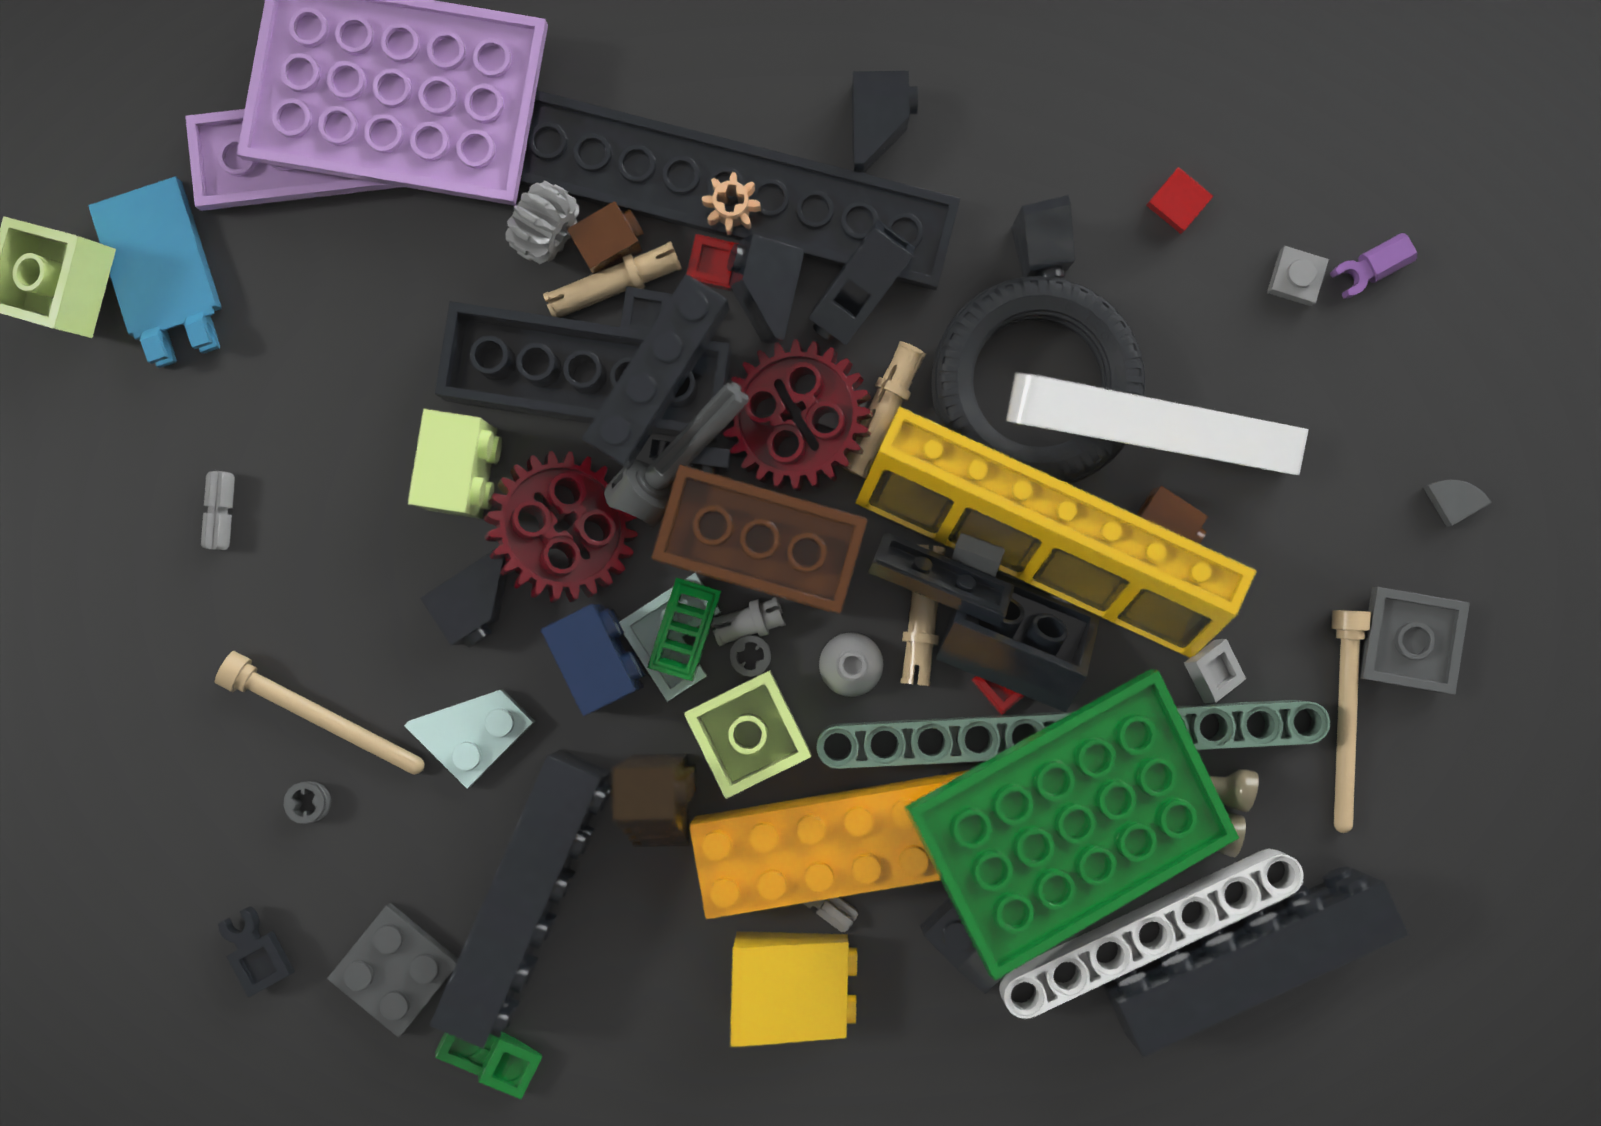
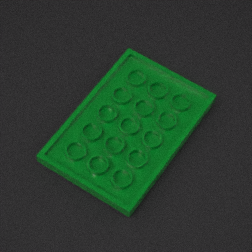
(1072, 823)

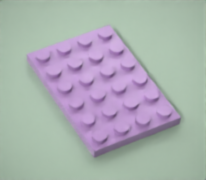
(395, 93)

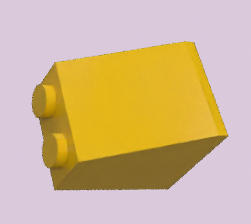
(791, 987)

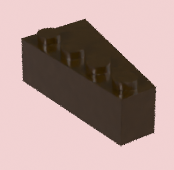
(654, 798)

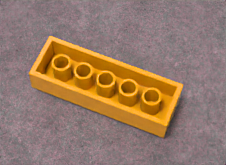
(811, 848)

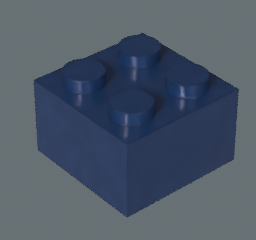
(594, 657)

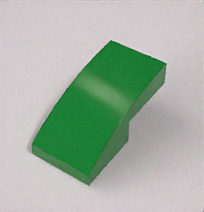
(501, 1064)

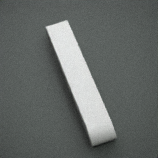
(1156, 424)
(1172, 934)

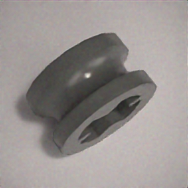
(740, 645)
(321, 800)

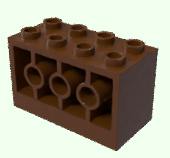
(759, 539)

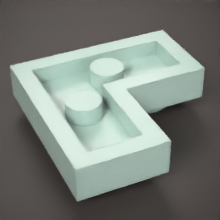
(642, 629)

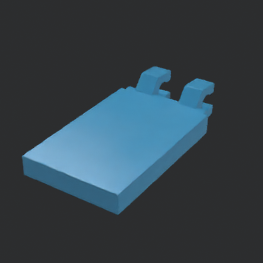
(158, 268)

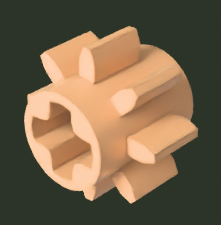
(741, 210)

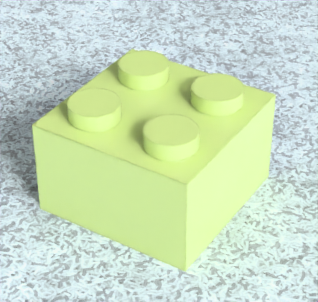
(52, 276)
(454, 464)
(748, 734)

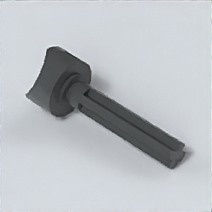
(647, 487)

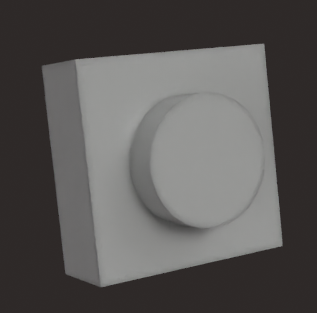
(1297, 276)
(1215, 671)

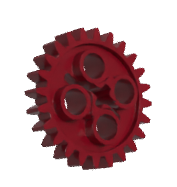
(831, 394)
(528, 551)

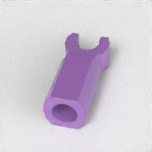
(1377, 263)

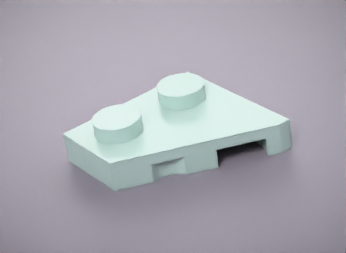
(472, 733)

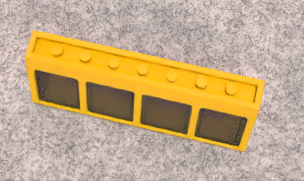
(1054, 535)

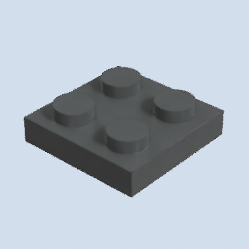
(1414, 640)
(393, 970)

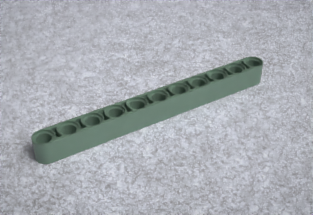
(1231, 717)

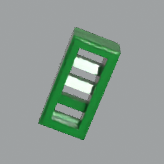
(672, 667)

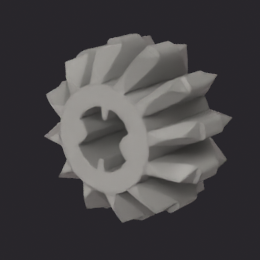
(542, 222)

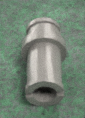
(748, 621)

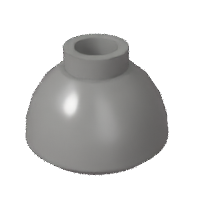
(851, 664)

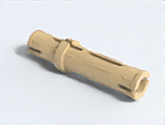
(613, 280)
(889, 396)
(920, 635)

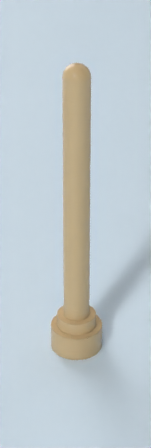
(1350, 628)
(240, 675)

